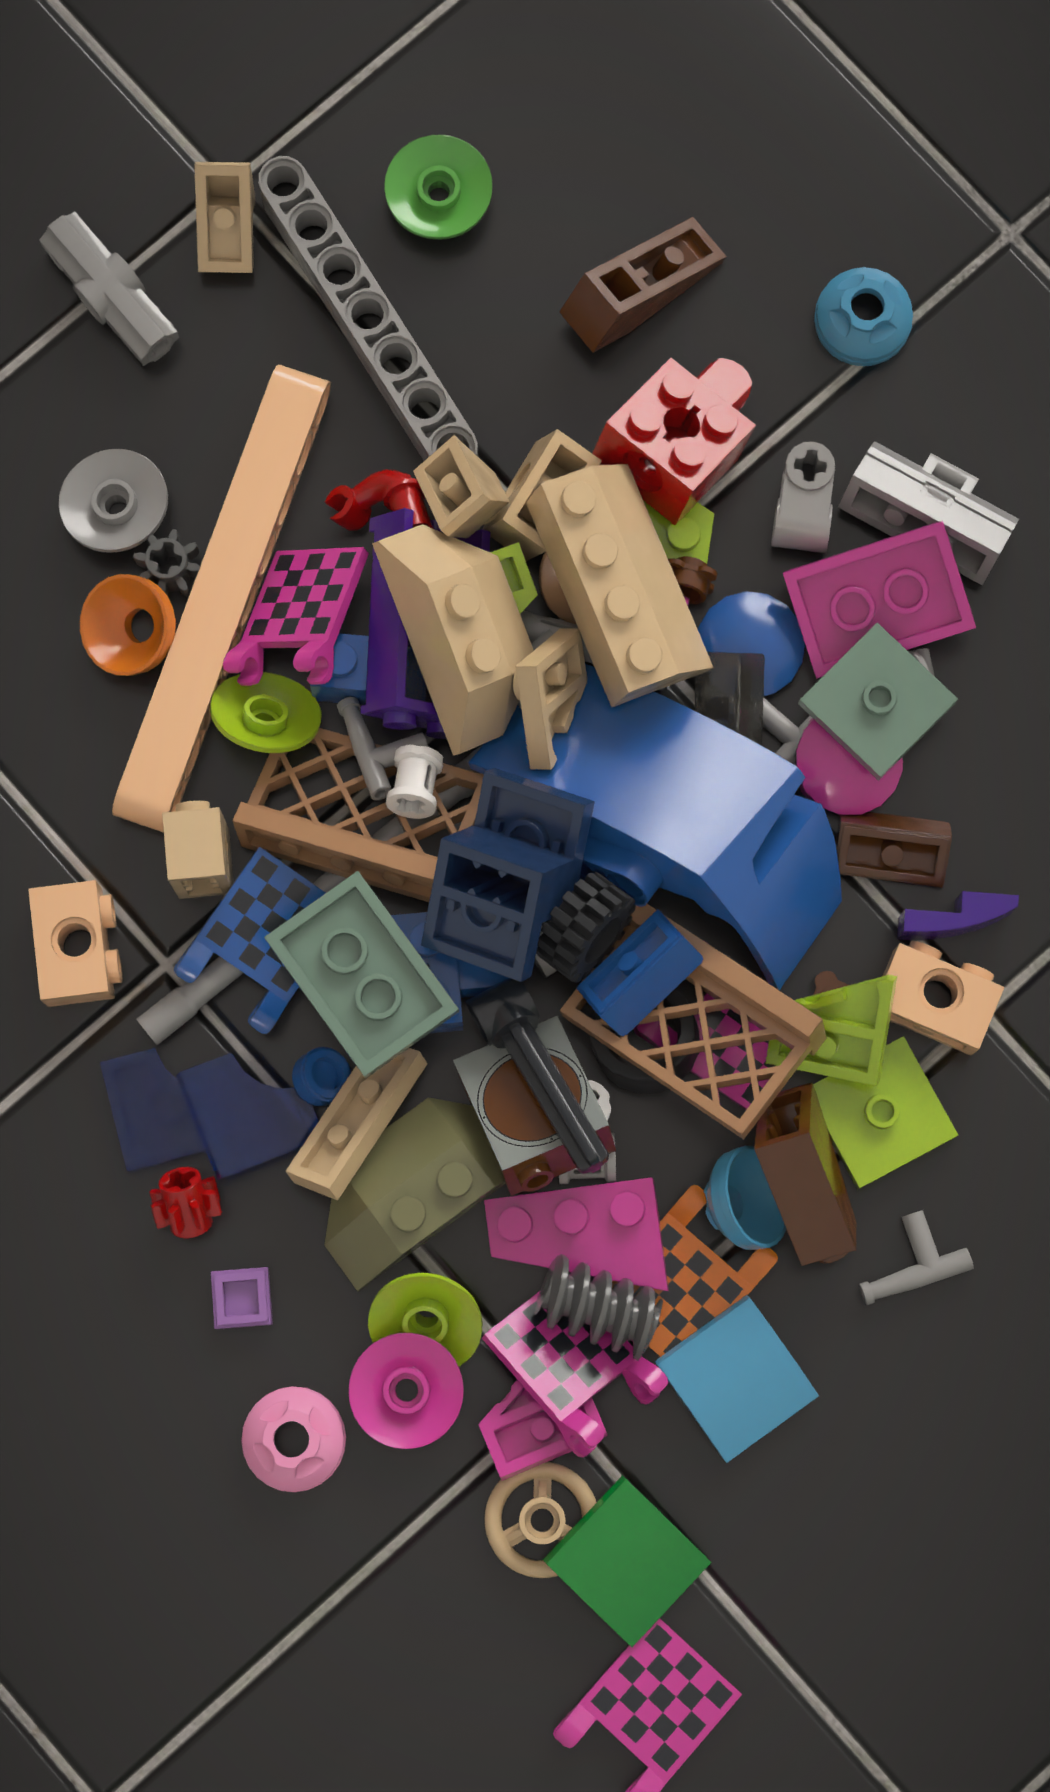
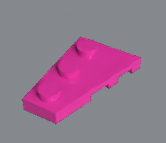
(601, 1225)

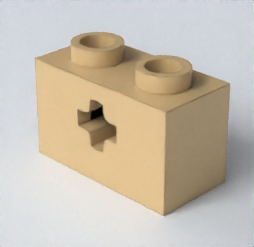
(197, 850)

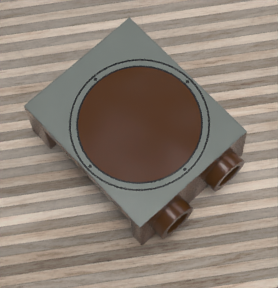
(513, 1119)

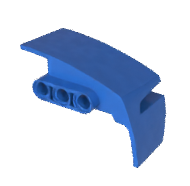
(692, 814)

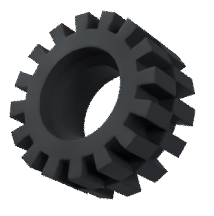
(585, 927)

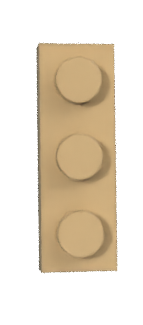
(354, 1125)

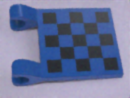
(253, 907)

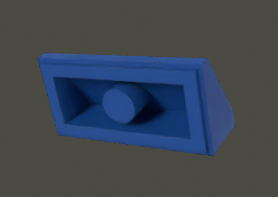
(640, 973)

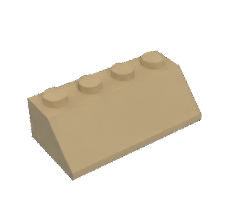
(617, 581)

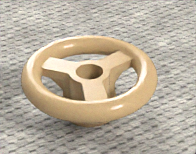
(503, 1541)

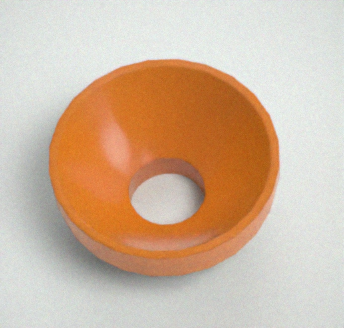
(108, 620)

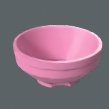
(325, 1434)

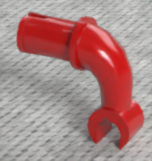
(392, 487)

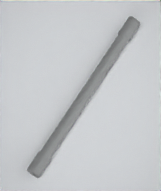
(186, 1000)

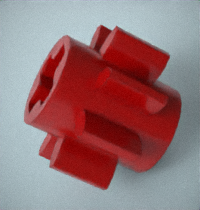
(185, 1202)

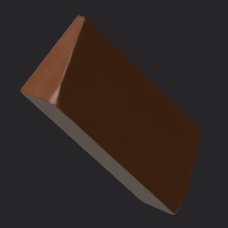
(893, 848)

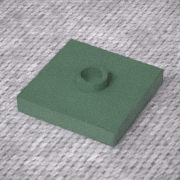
(878, 701)

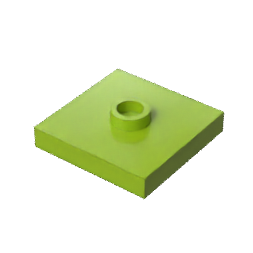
(884, 1123)

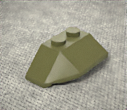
(410, 1188)

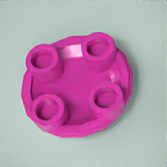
(837, 777)

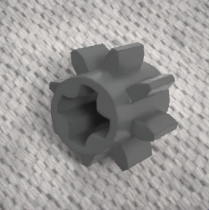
(159, 553)

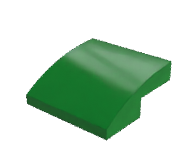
(627, 1561)

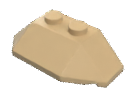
(459, 629)

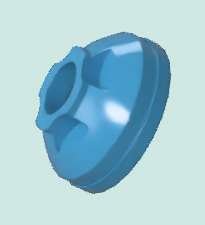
(860, 340)
(742, 1201)

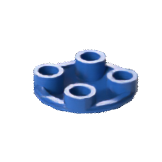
(756, 625)

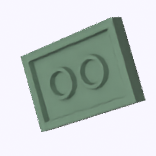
(361, 974)

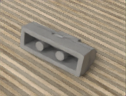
(905, 496)

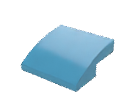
(737, 1378)

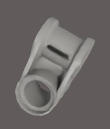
(805, 507)

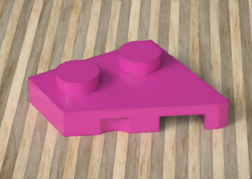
(523, 1434)

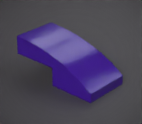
(970, 914)

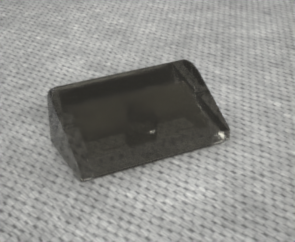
(733, 692)

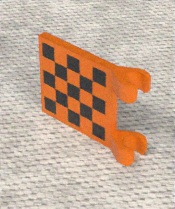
(697, 1277)

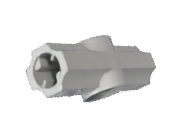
(109, 288)

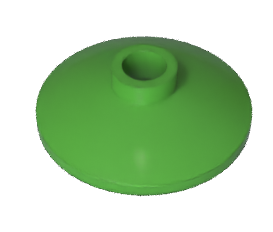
(434, 164)

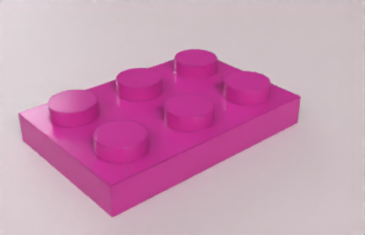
(900, 582)

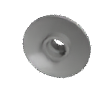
(106, 480)

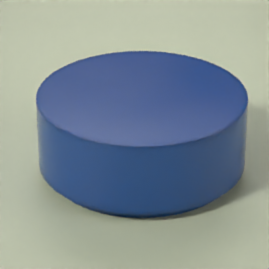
(320, 1075)

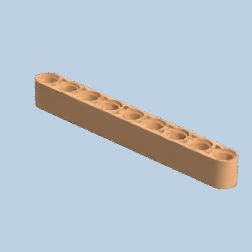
(222, 596)

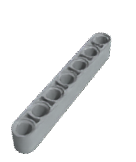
(357, 297)

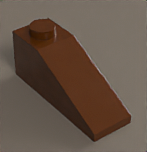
(639, 283)

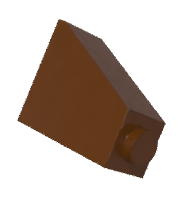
(805, 1176)

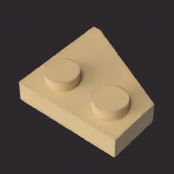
(549, 687)

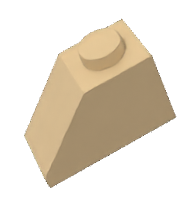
(460, 489)

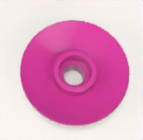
(398, 1421)

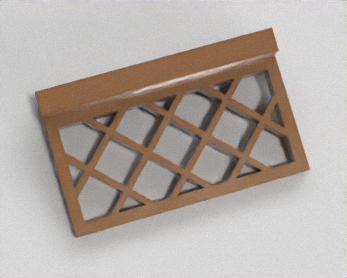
(337, 847)
(733, 989)

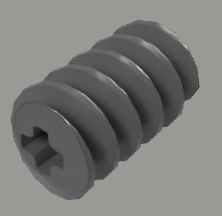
(599, 1305)

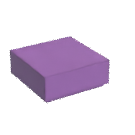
(241, 1298)

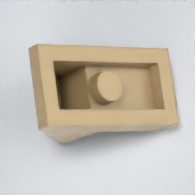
(224, 216)

